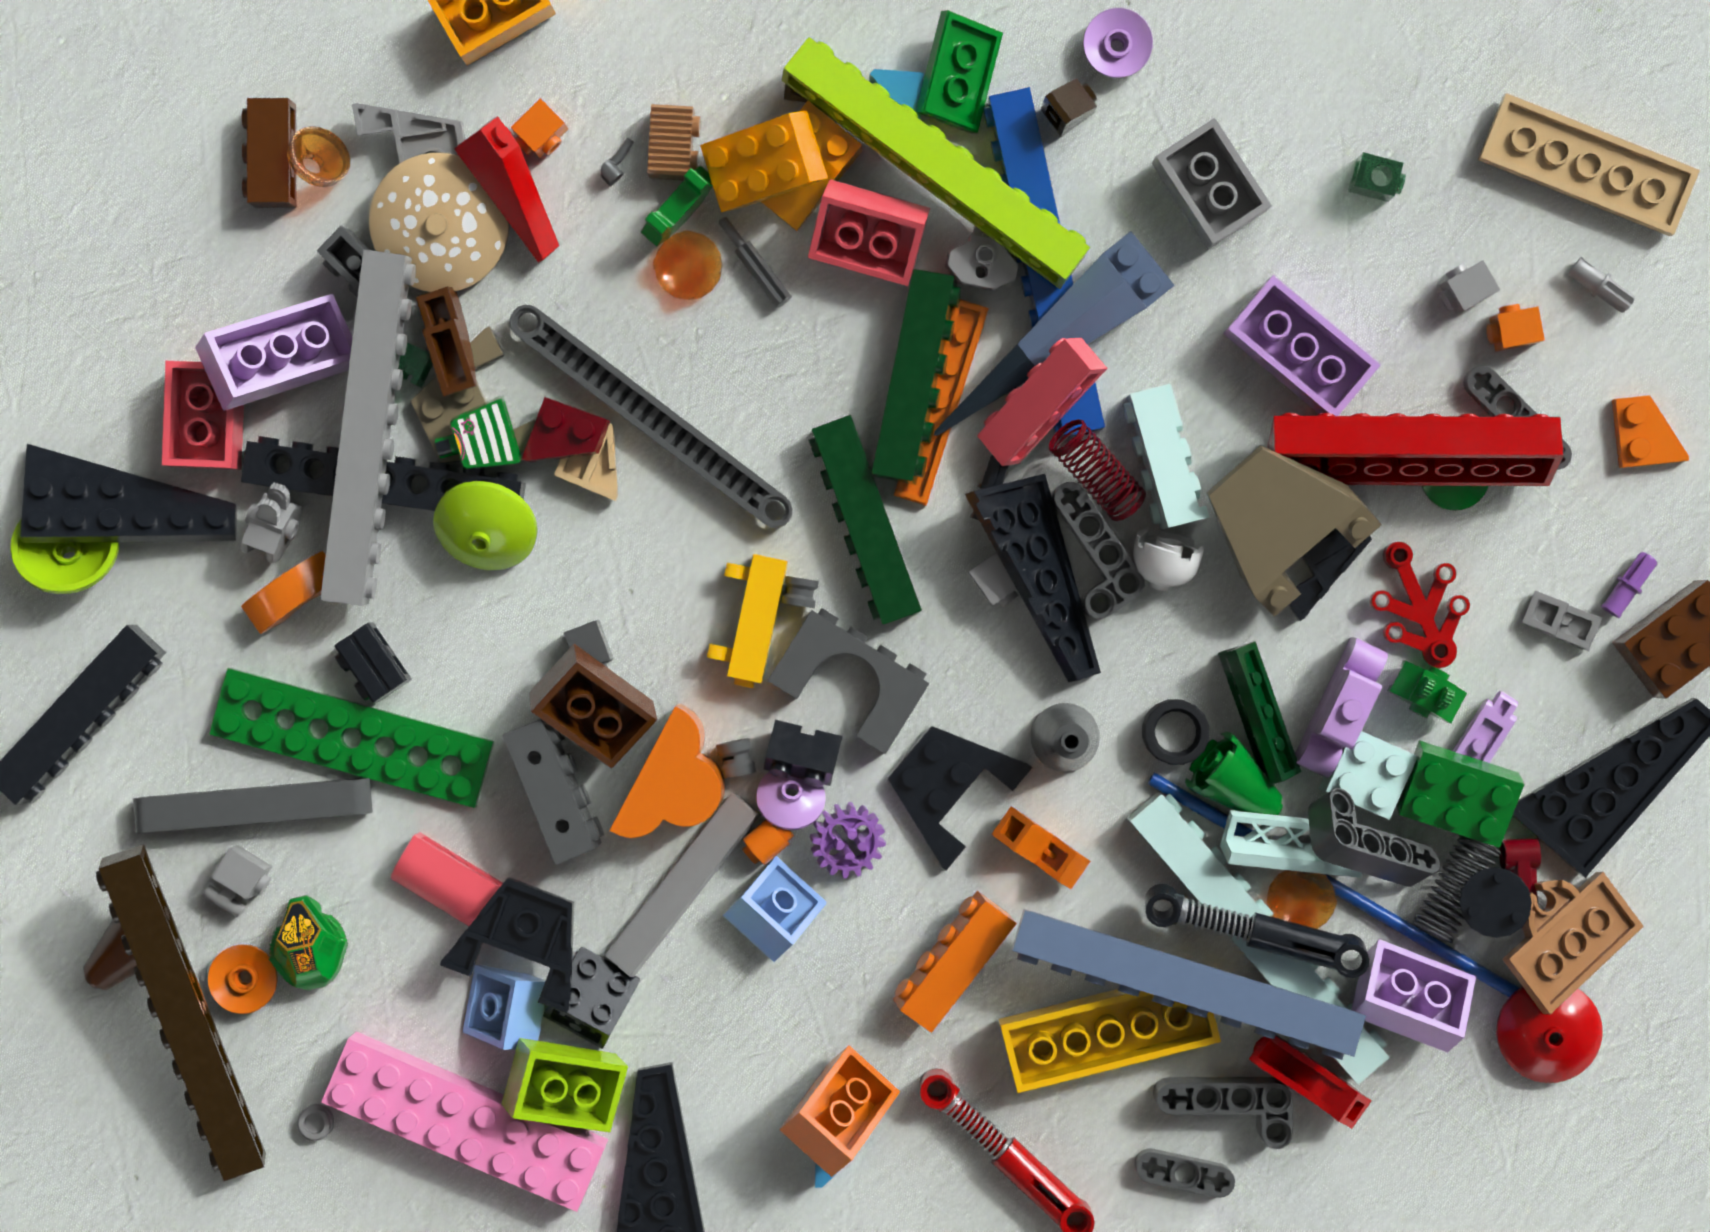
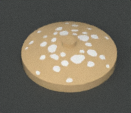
(440, 220)

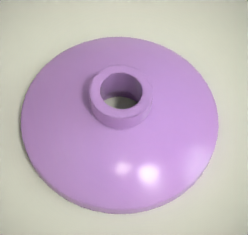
(1125, 27)
(785, 810)

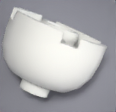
(1166, 559)

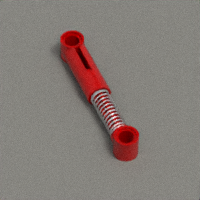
(1008, 1155)

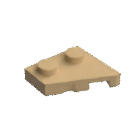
(593, 471)

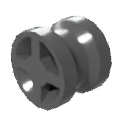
(799, 592)

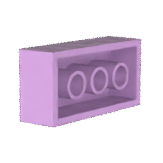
(1301, 348)
(276, 351)

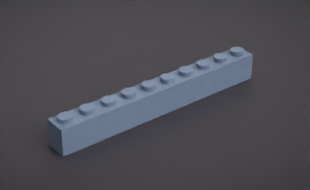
(1189, 983)

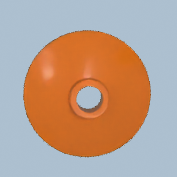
(230, 990)

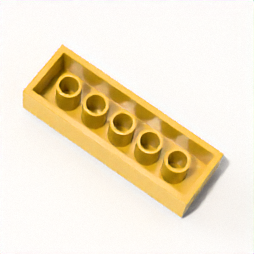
(1098, 1036)

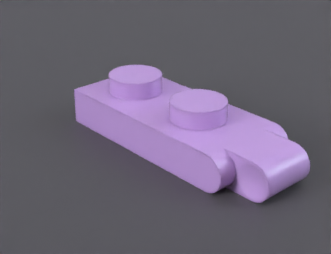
(1488, 728)

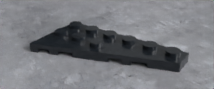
(1601, 798)
(658, 1172)

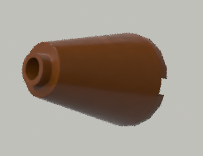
(109, 961)

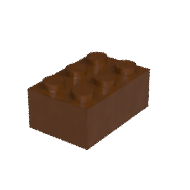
(1671, 641)
(592, 706)

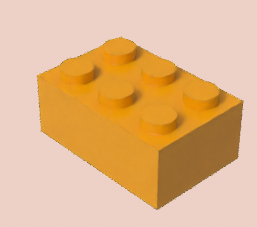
(485, 25)
(764, 161)

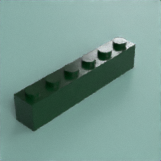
(915, 377)
(866, 520)

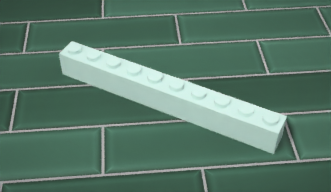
(1210, 882)

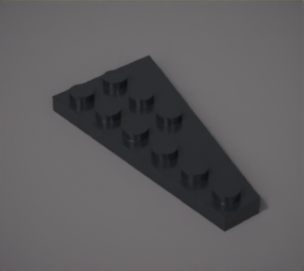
(95, 503)
(1031, 546)

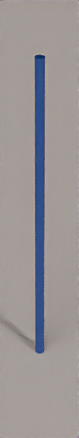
(1350, 895)

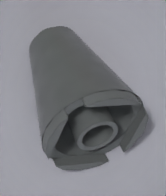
(1050, 733)

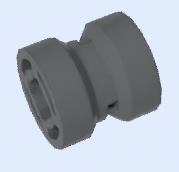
(736, 758)

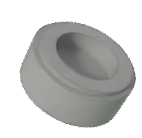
(315, 1122)

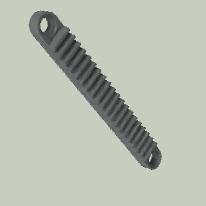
(650, 416)

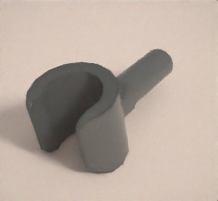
(609, 170)

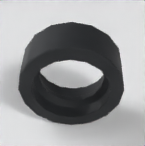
(1194, 750)

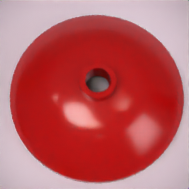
(1525, 1034)

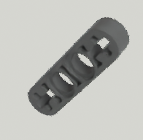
(1521, 408)

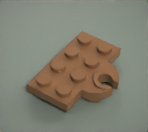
(1570, 938)

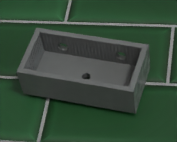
(553, 790)

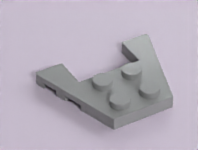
(413, 132)

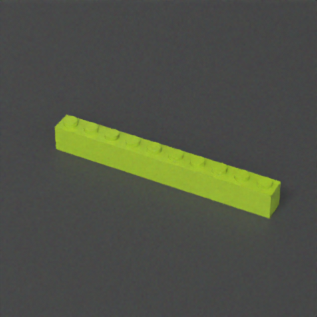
(935, 162)

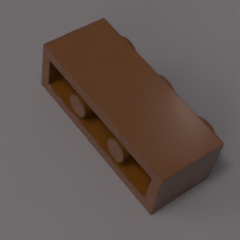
(269, 174)

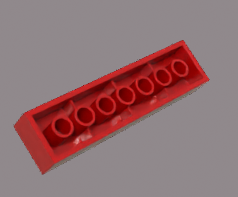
(1423, 448)

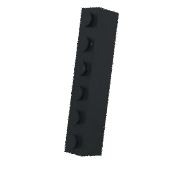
(78, 713)

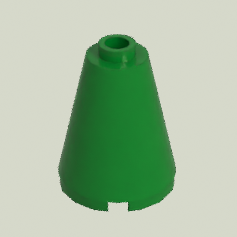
(1233, 778)

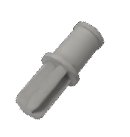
(1601, 285)

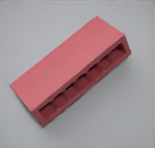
(444, 879)

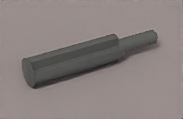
(756, 266)

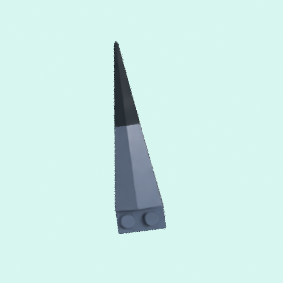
(1105, 296)

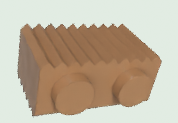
(672, 141)

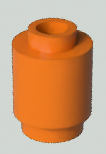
(766, 842)

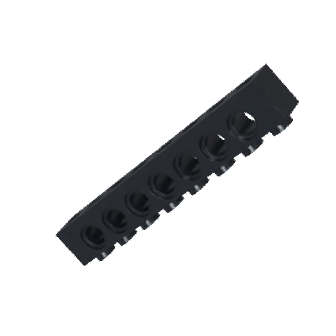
(261, 470)

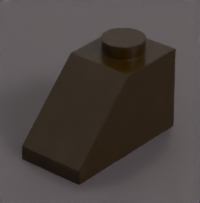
(1069, 106)

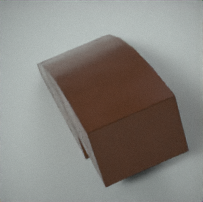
(448, 340)

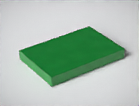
(959, 72)

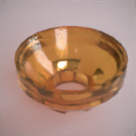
(325, 150)

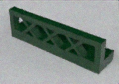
(1259, 712)

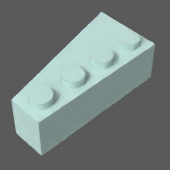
(1164, 457)

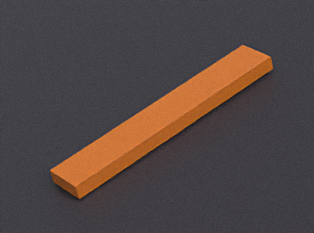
(967, 330)

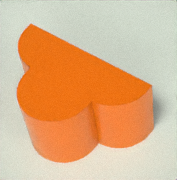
(674, 782)

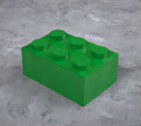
(1460, 794)

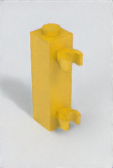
(756, 619)

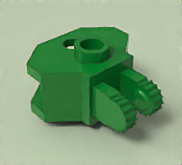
(1428, 691)

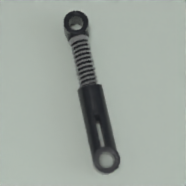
(1261, 931)

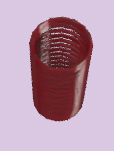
(1074, 443)

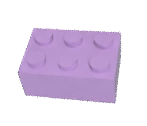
(1414, 996)

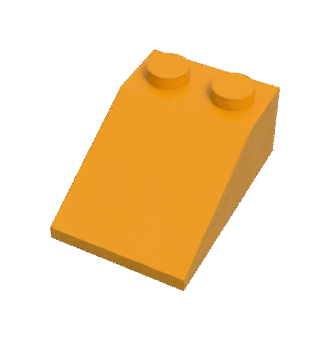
(838, 154)

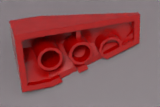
(504, 175)

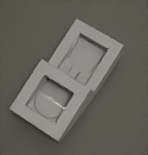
(1562, 620)

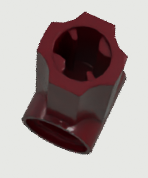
(1522, 859)

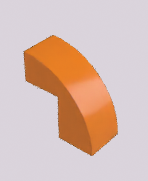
(286, 594)
(1041, 847)

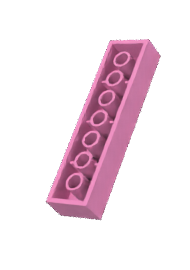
(462, 1121)

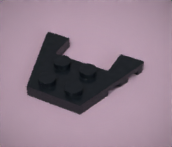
(1326, 563)
(938, 775)
(528, 925)

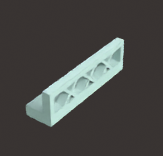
(1274, 853)

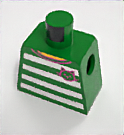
(482, 437)

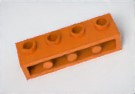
(953, 961)

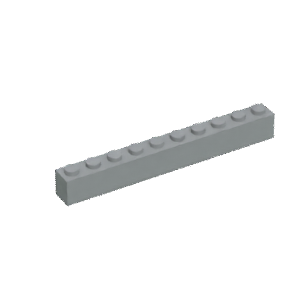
(367, 428)

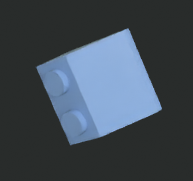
(775, 909)
(503, 1007)

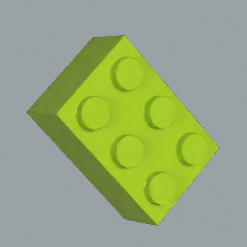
(564, 1085)

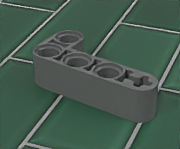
(1092, 544)
(1357, 847)
(1221, 1103)

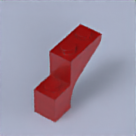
(1310, 1079)

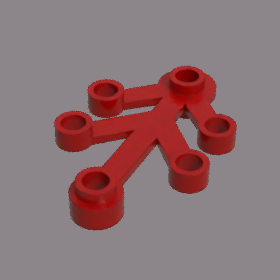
(1422, 609)

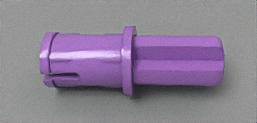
(1629, 584)

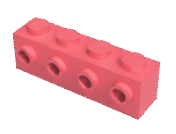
(1041, 400)

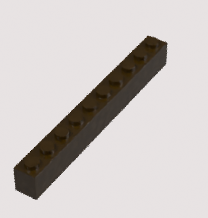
(182, 1012)

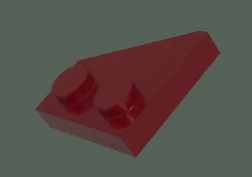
(564, 432)

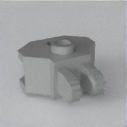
(985, 254)
(272, 523)

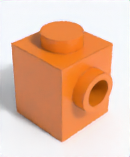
(539, 130)
(1515, 327)

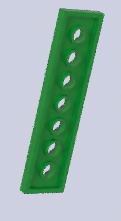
(332, 752)

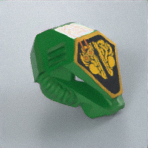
(308, 945)

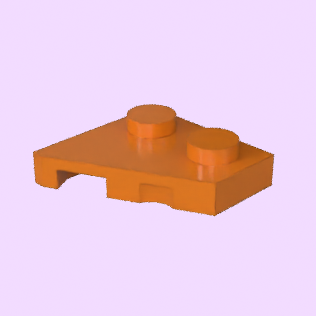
(1644, 434)

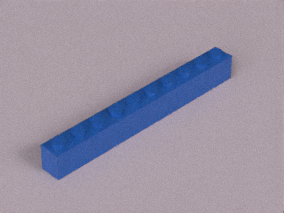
(1025, 167)

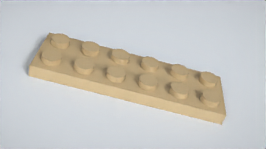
(1588, 164)

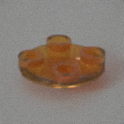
(688, 265)
(1302, 898)

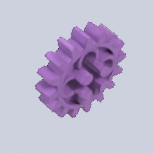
(866, 841)

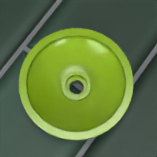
(485, 513)
(50, 572)

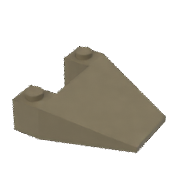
(1276, 514)

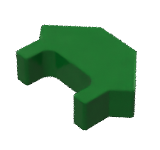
(678, 206)

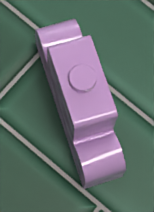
(1342, 707)

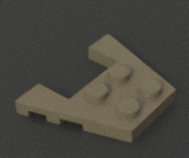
(437, 411)

